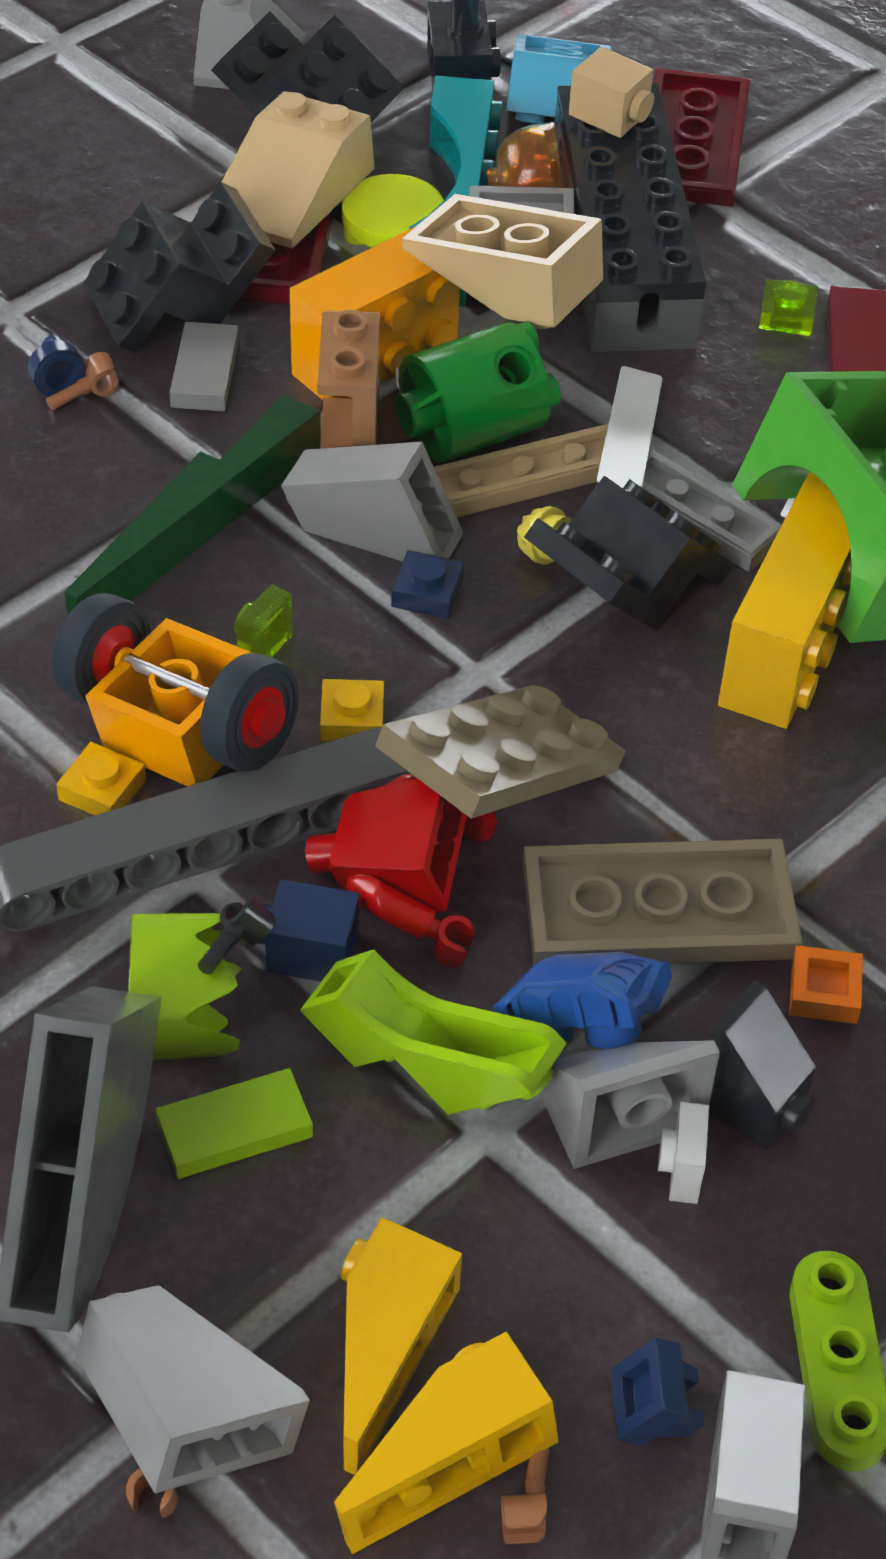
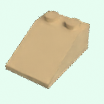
(300, 164)
(512, 256)

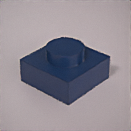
(427, 584)

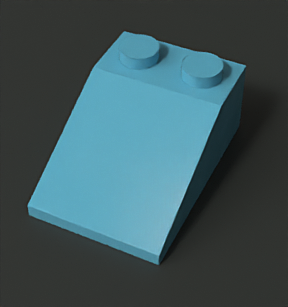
(538, 70)

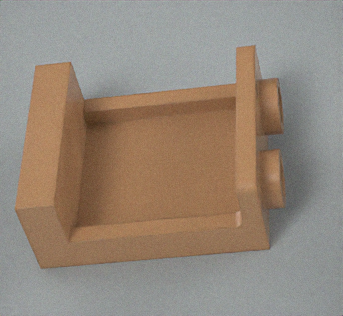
(349, 369)

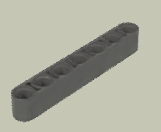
(186, 831)

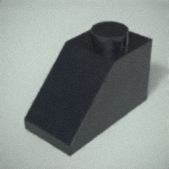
(760, 1070)

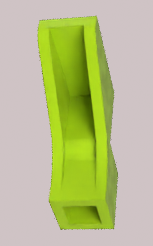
(450, 1049)

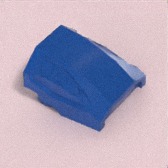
(590, 992)

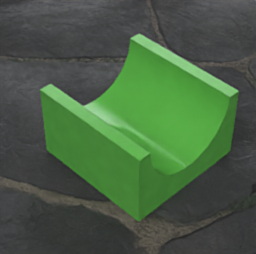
(839, 434)

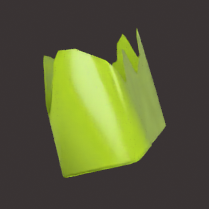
(165, 965)

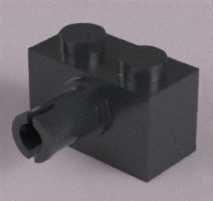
(461, 40)

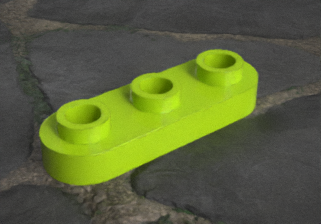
(835, 1383)

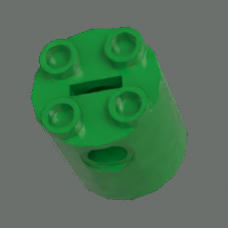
(475, 391)

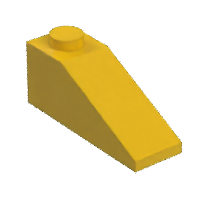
(393, 1309)
(457, 1433)

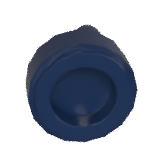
(55, 366)

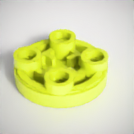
(386, 207)

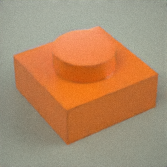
(826, 984)

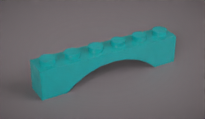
(464, 133)

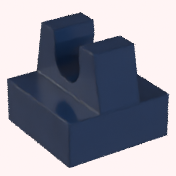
(652, 1394)

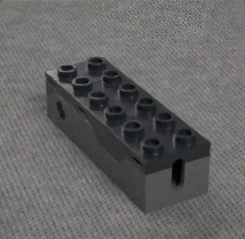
(649, 246)

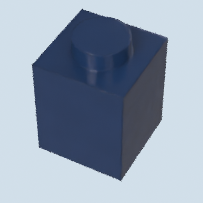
(310, 930)

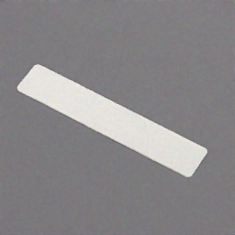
(630, 426)

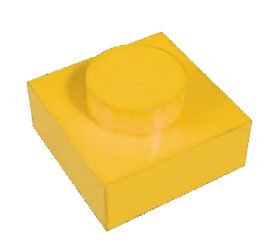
(350, 707)
(101, 780)

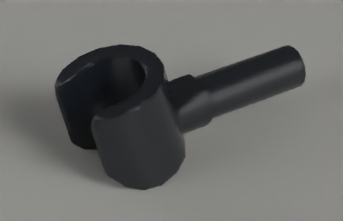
(244, 922)

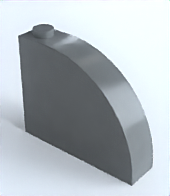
(74, 1151)

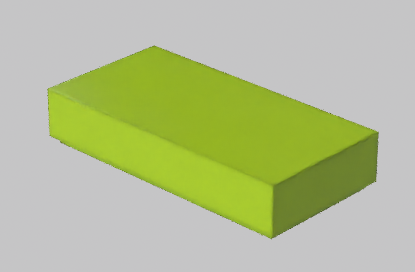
(234, 1123)

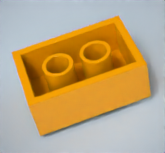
(413, 302)

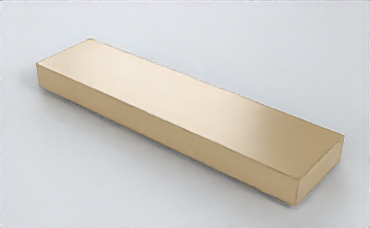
(523, 471)

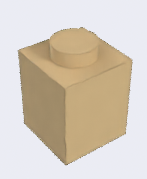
(611, 92)

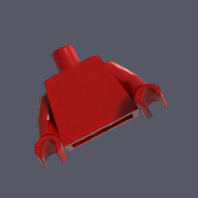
(401, 857)

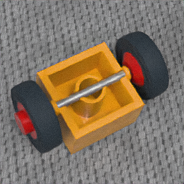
(173, 692)

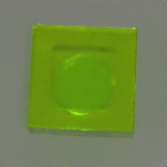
(788, 306)
(266, 622)

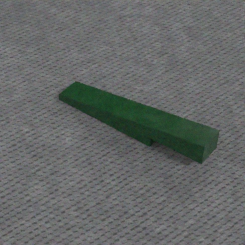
(201, 503)

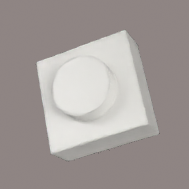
(684, 1152)

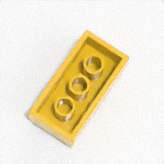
(790, 612)

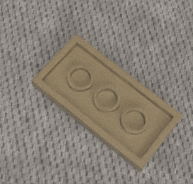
(500, 749)
(662, 900)

